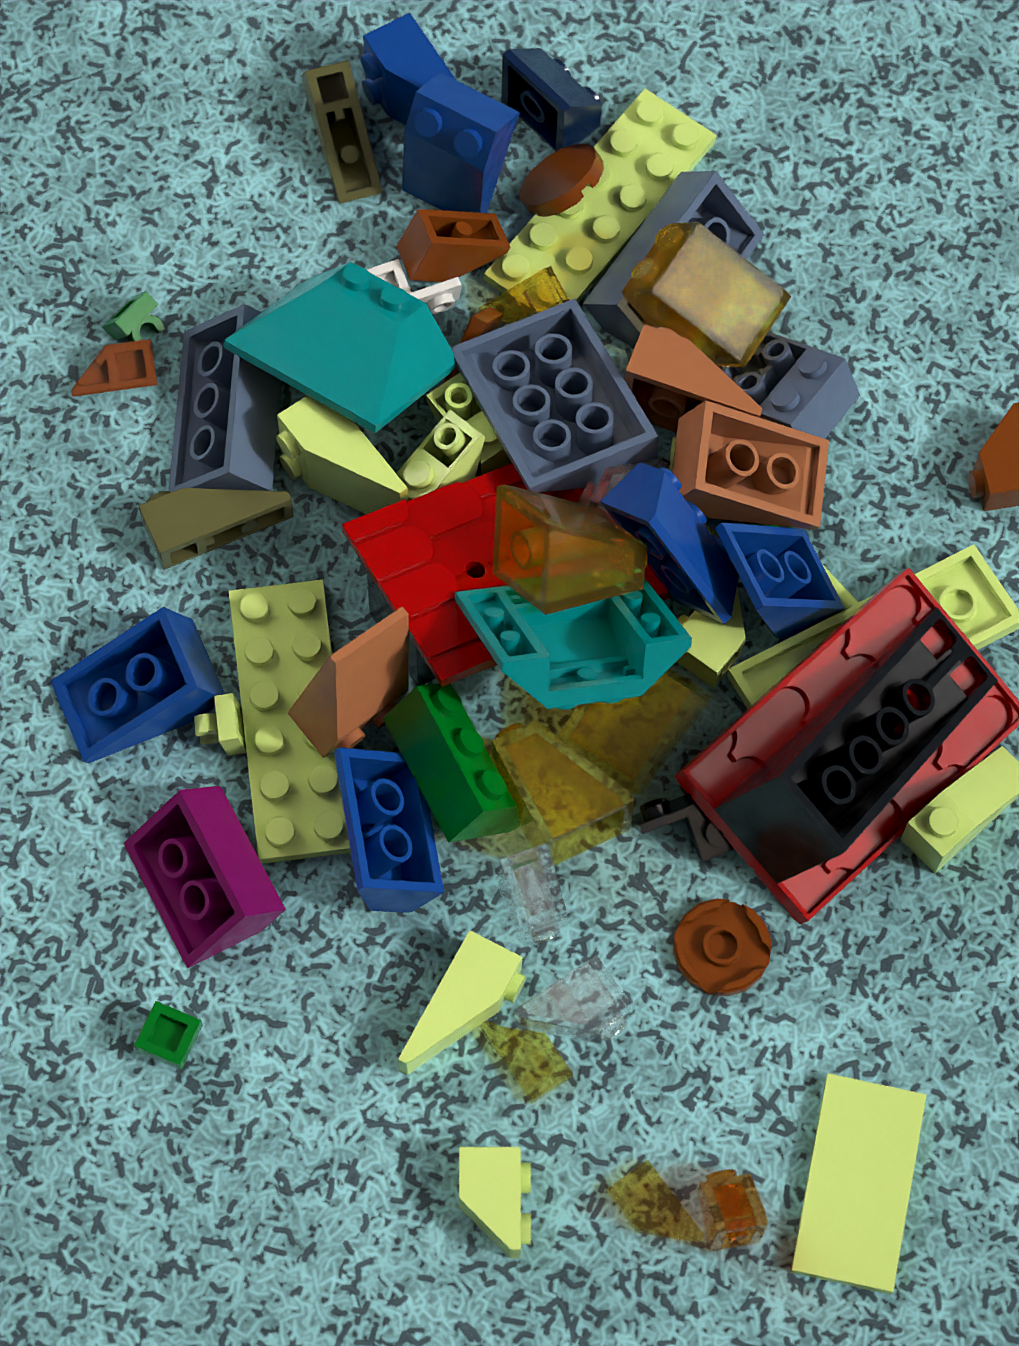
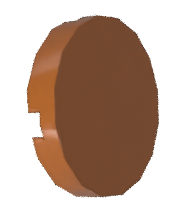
(560, 178)
(716, 964)

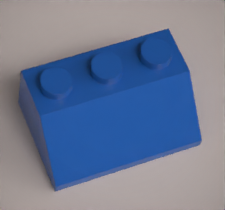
(679, 546)
(388, 831)

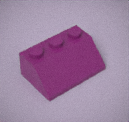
(203, 874)

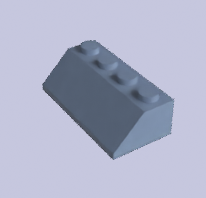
(690, 198)
(223, 412)

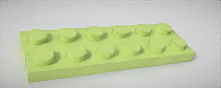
(640, 163)
(959, 583)
(294, 790)

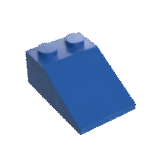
(397, 64)
(455, 145)
(781, 576)
(138, 686)

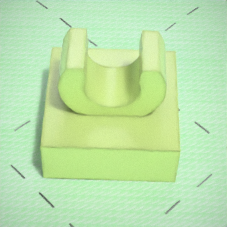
(224, 726)

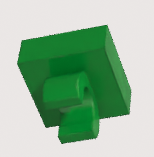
(132, 316)
(168, 1035)

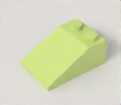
(335, 457)

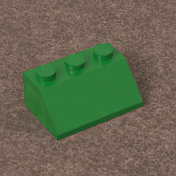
(451, 764)

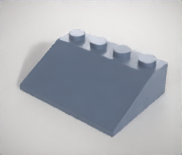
(556, 399)

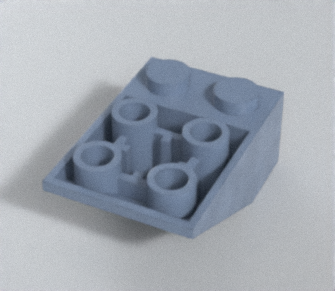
(797, 384)

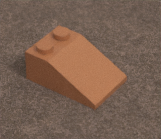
(676, 376)
(749, 468)
(356, 686)

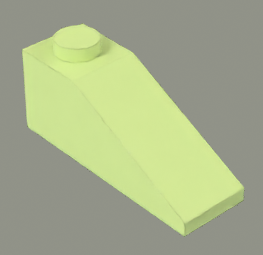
(963, 809)
(466, 997)

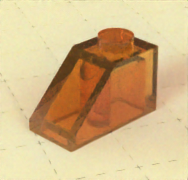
(731, 1210)

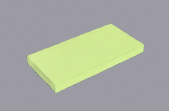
(859, 1184)

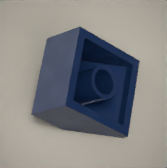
(549, 97)

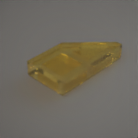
(529, 297)
(529, 1059)
(652, 1206)

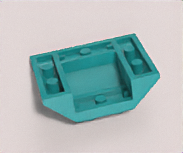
(349, 344)
(579, 653)

